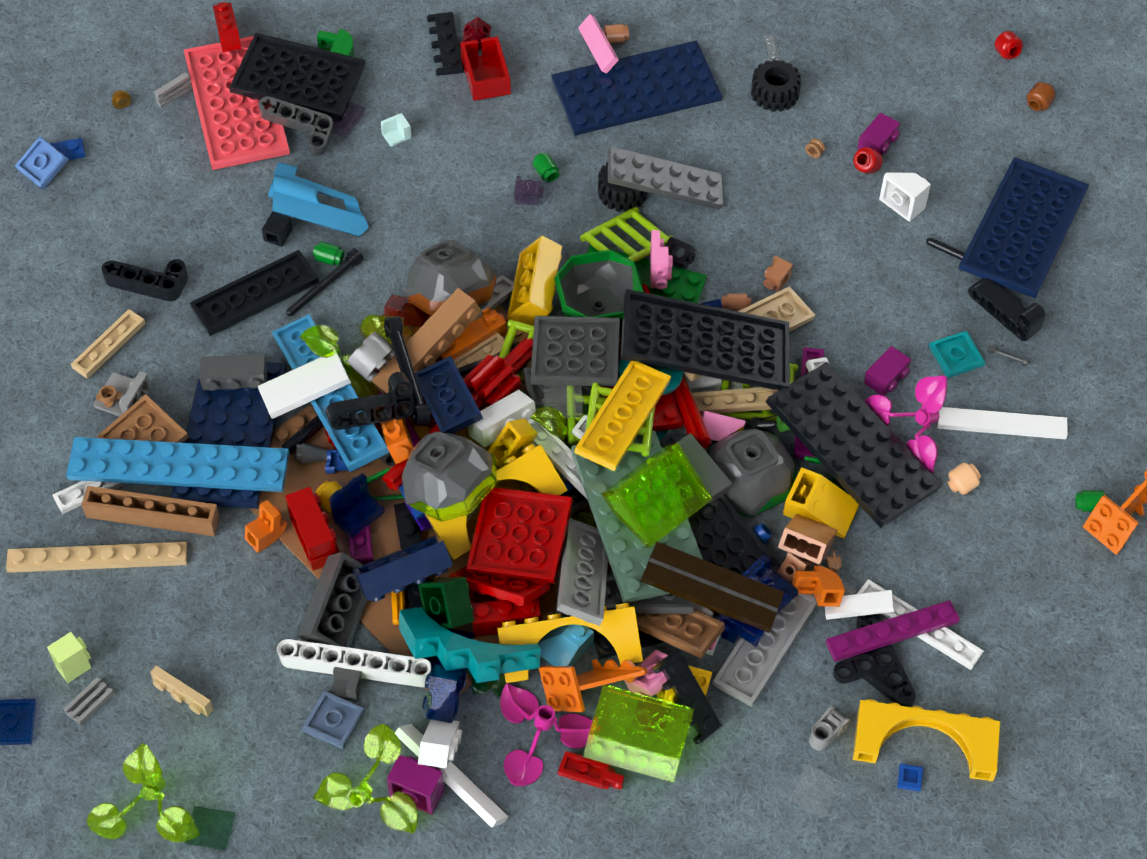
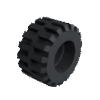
(776, 96)
(618, 196)

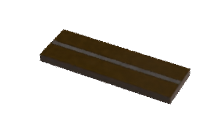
(712, 587)

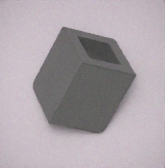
(346, 683)

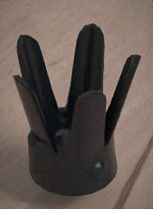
(756, 423)

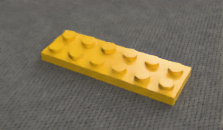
(622, 415)

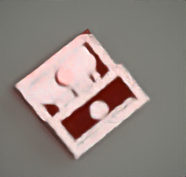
(402, 307)

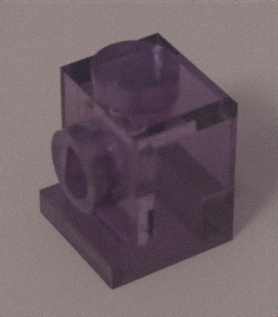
(528, 192)

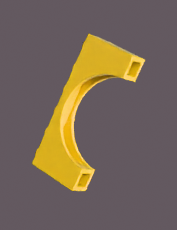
(531, 468)
(617, 626)
(974, 735)

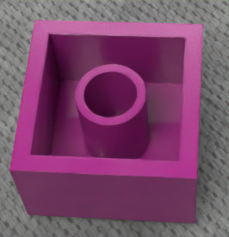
(418, 781)

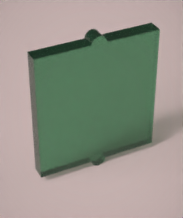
(214, 827)

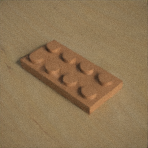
(687, 632)

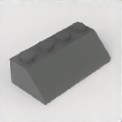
(334, 604)

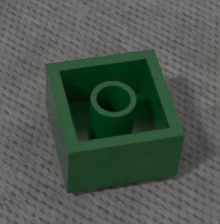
(447, 601)

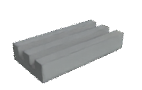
(173, 89)
(84, 695)

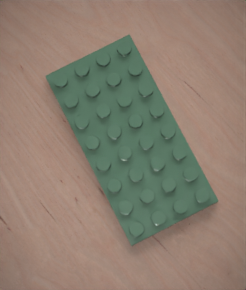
(624, 550)

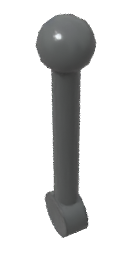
(992, 349)

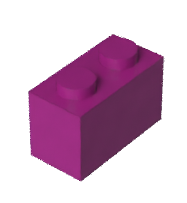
(880, 134)
(887, 371)

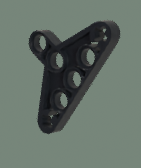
(879, 672)

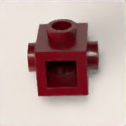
(476, 30)

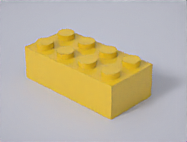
(535, 281)

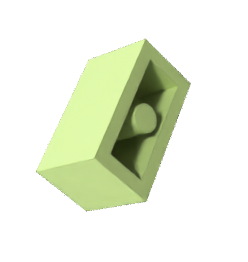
(70, 656)

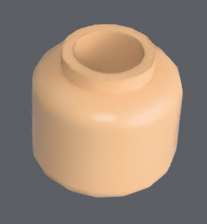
(964, 478)

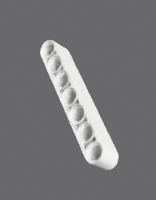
(346, 656)

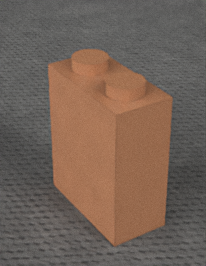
(807, 538)

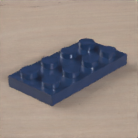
(447, 396)

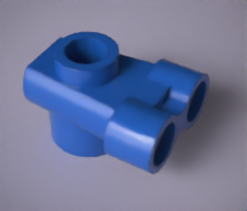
(335, 463)

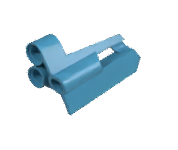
(299, 199)

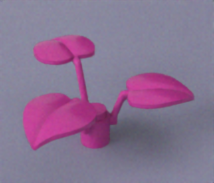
(932, 394)
(519, 704)

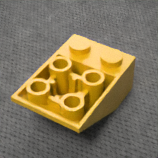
(820, 501)

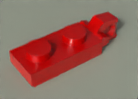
(589, 771)

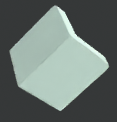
(396, 129)

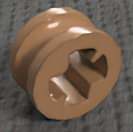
(815, 148)

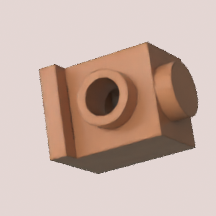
(777, 274)
(797, 563)

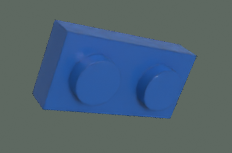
(71, 148)

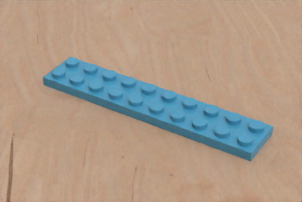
(356, 444)
(178, 464)

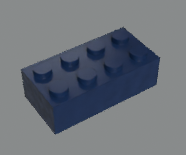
(403, 568)

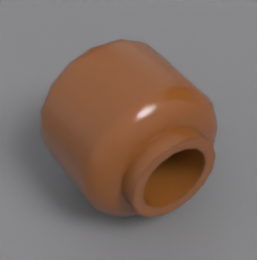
(1041, 96)

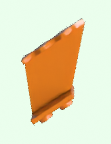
(1112, 523)
(564, 686)

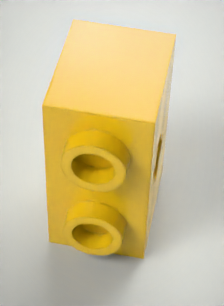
(512, 439)

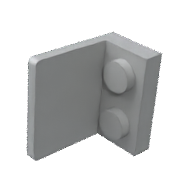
(131, 392)

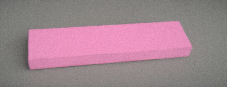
(598, 44)

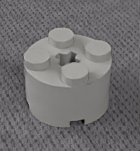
(371, 356)

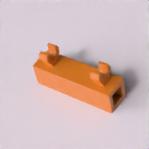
(476, 333)
(397, 439)

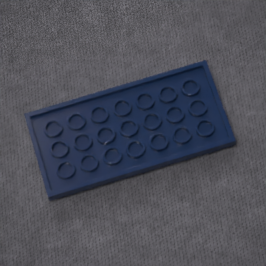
(636, 88)
(1024, 227)
(230, 419)

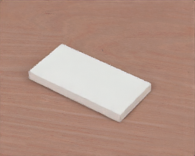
(303, 385)

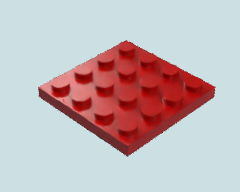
(520, 535)

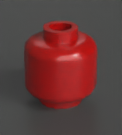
(1008, 45)
(867, 160)

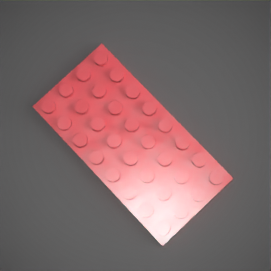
(228, 120)

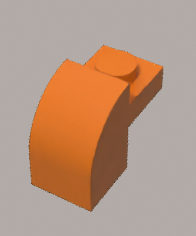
(266, 528)
(822, 583)

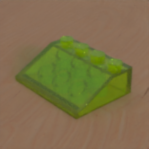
(657, 495)
(639, 733)

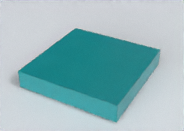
(956, 354)

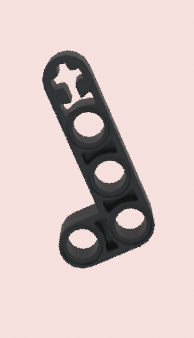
(147, 282)
(1017, 319)
(338, 411)

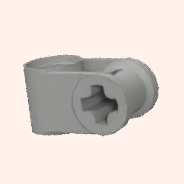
(830, 726)

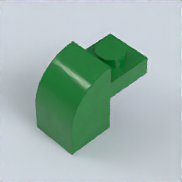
(338, 43)

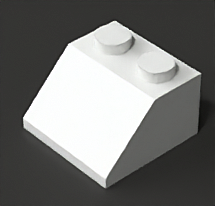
(905, 193)

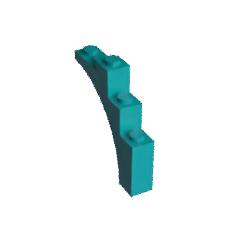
(455, 652)

